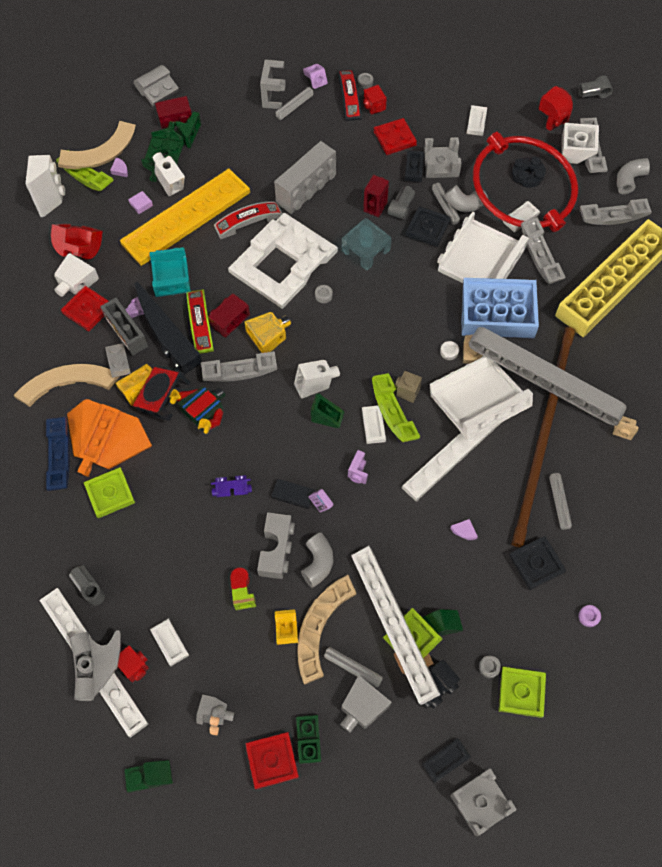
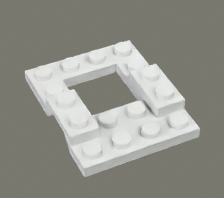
(295, 241)

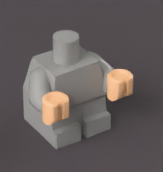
(213, 712)

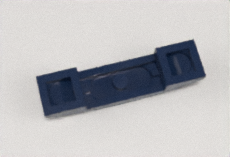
(58, 454)

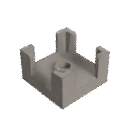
(269, 84)
(442, 161)
(482, 803)

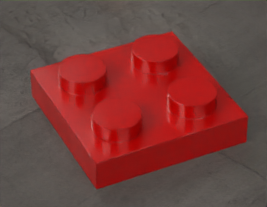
(395, 136)
(85, 308)
(271, 760)

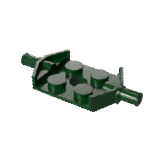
(166, 142)

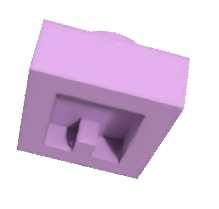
(316, 74)
(357, 466)

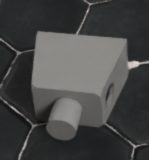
(363, 705)

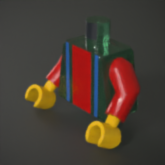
(200, 406)

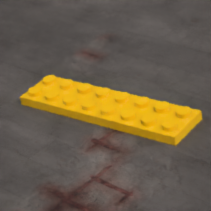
(185, 216)

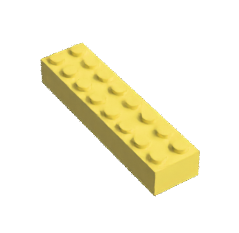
(612, 279)

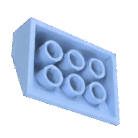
(500, 306)

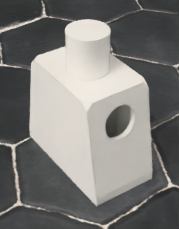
(168, 174)
(74, 275)
(314, 377)

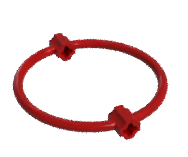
(499, 145)

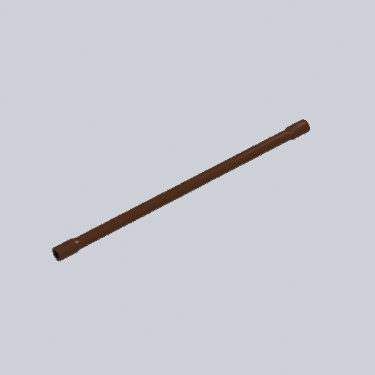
(521, 529)

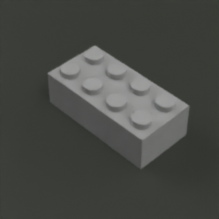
(305, 177)

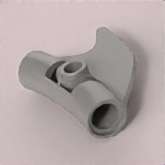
(101, 660)

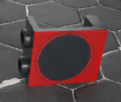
(157, 391)

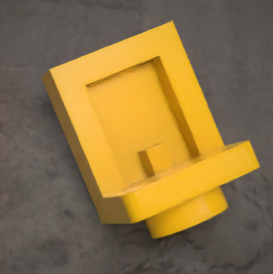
(286, 627)

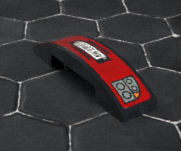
(350, 95)

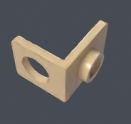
(626, 430)

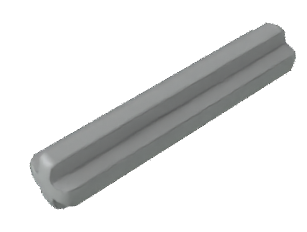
(294, 103)
(448, 209)
(560, 501)
(353, 667)

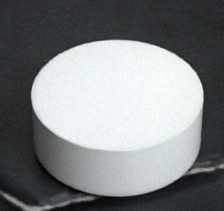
(449, 350)

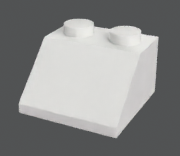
(579, 142)

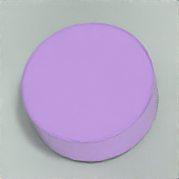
(589, 616)

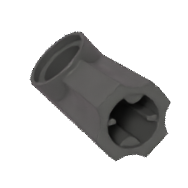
(600, 87)
(400, 206)
(86, 585)

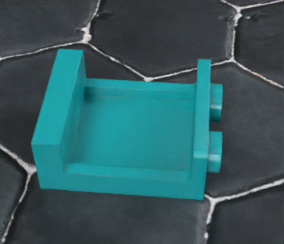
(170, 272)

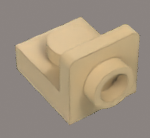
(469, 354)

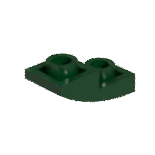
(308, 739)

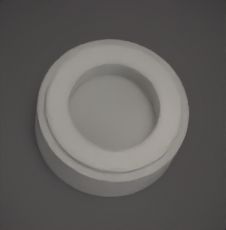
(365, 80)
(323, 294)
(489, 666)

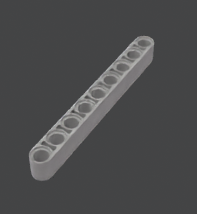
(547, 376)

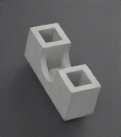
(274, 563)

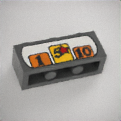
(124, 326)

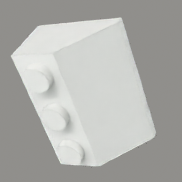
(44, 183)

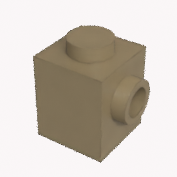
(408, 386)

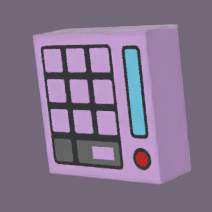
(321, 500)

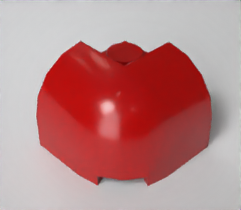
(558, 106)
(76, 240)

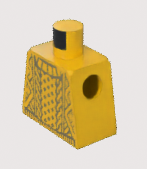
(267, 331)

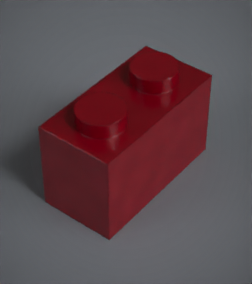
(173, 110)
(376, 195)
(228, 315)

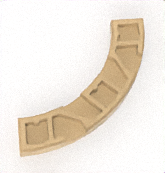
(101, 154)
(63, 376)
(313, 626)

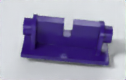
(223, 487)

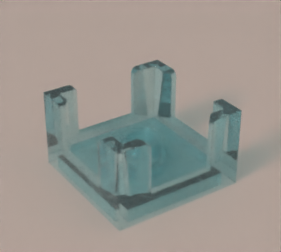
(366, 241)

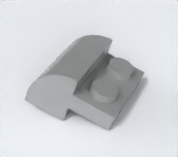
(156, 85)

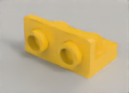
(133, 383)

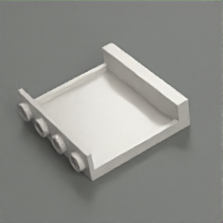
(480, 252)
(479, 396)

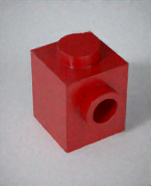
(374, 99)
(132, 664)

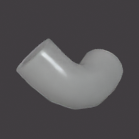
(628, 172)
(461, 201)
(321, 562)

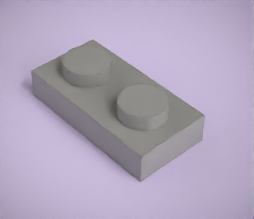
(117, 360)

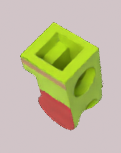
(239, 582)

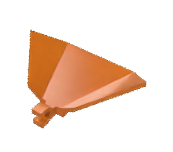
(104, 435)

